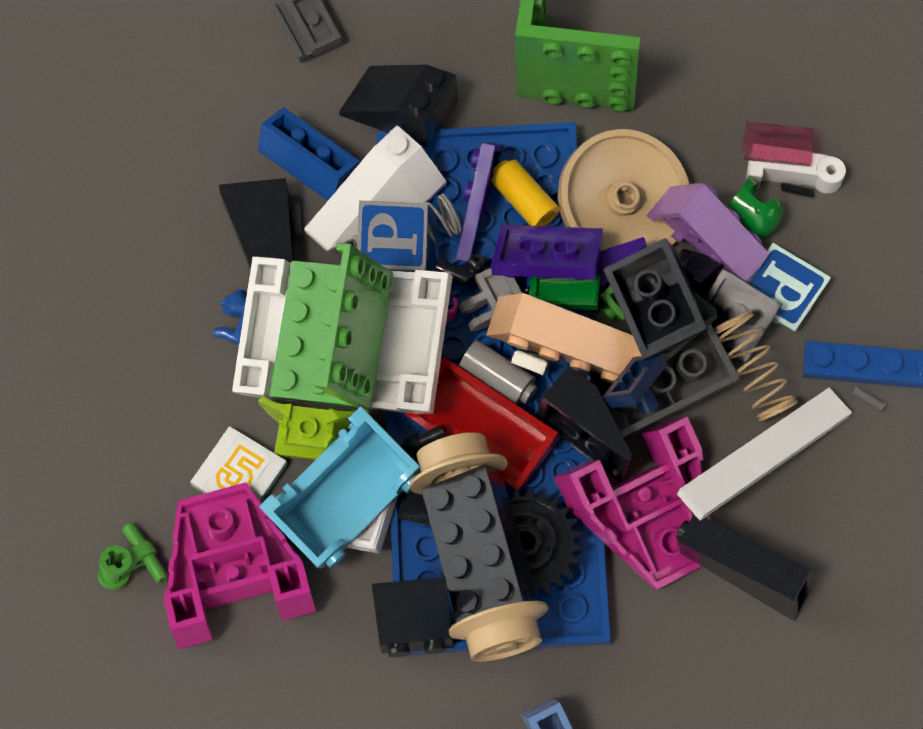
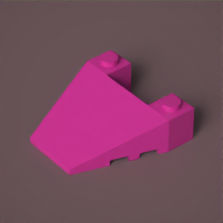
(643, 512)
(228, 554)

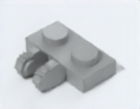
(491, 288)

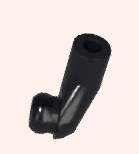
(464, 273)

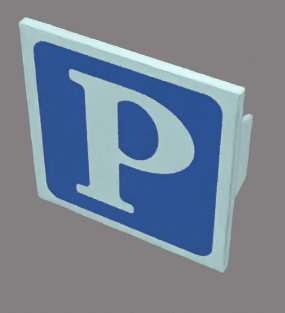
(791, 283)

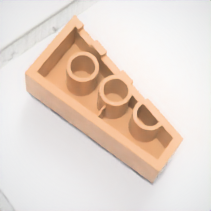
(562, 335)

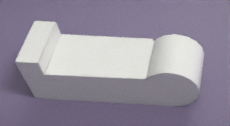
(824, 174)

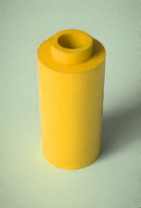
(524, 193)

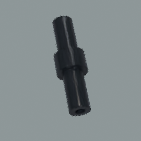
(415, 442)

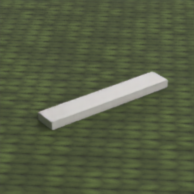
(764, 454)

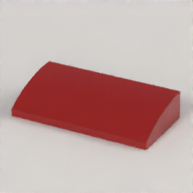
(473, 407)

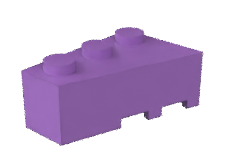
(710, 228)

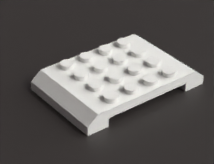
(409, 343)

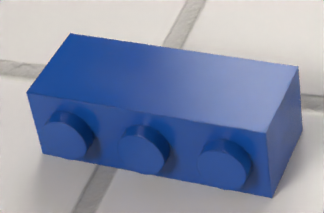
(305, 153)

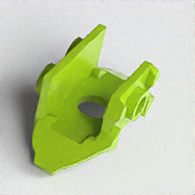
(305, 430)

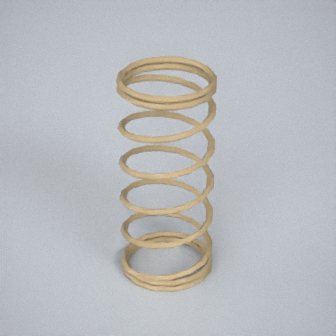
(738, 321)

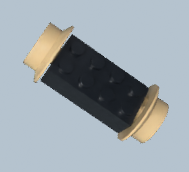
(479, 547)

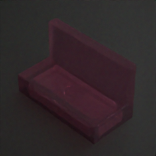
(777, 144)

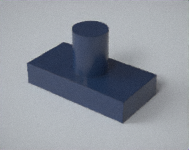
(634, 384)

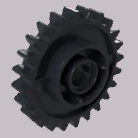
(552, 537)

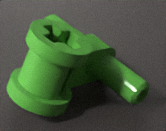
(125, 560)

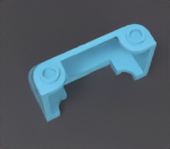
(342, 490)

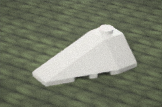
(390, 172)

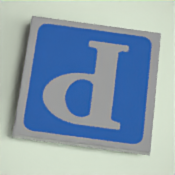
(394, 234)

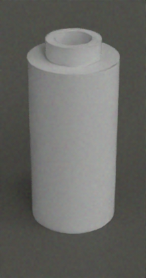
(499, 373)

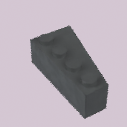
(691, 375)

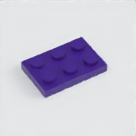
(547, 252)

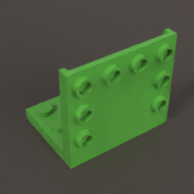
(573, 64)
(332, 331)

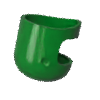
(755, 215)

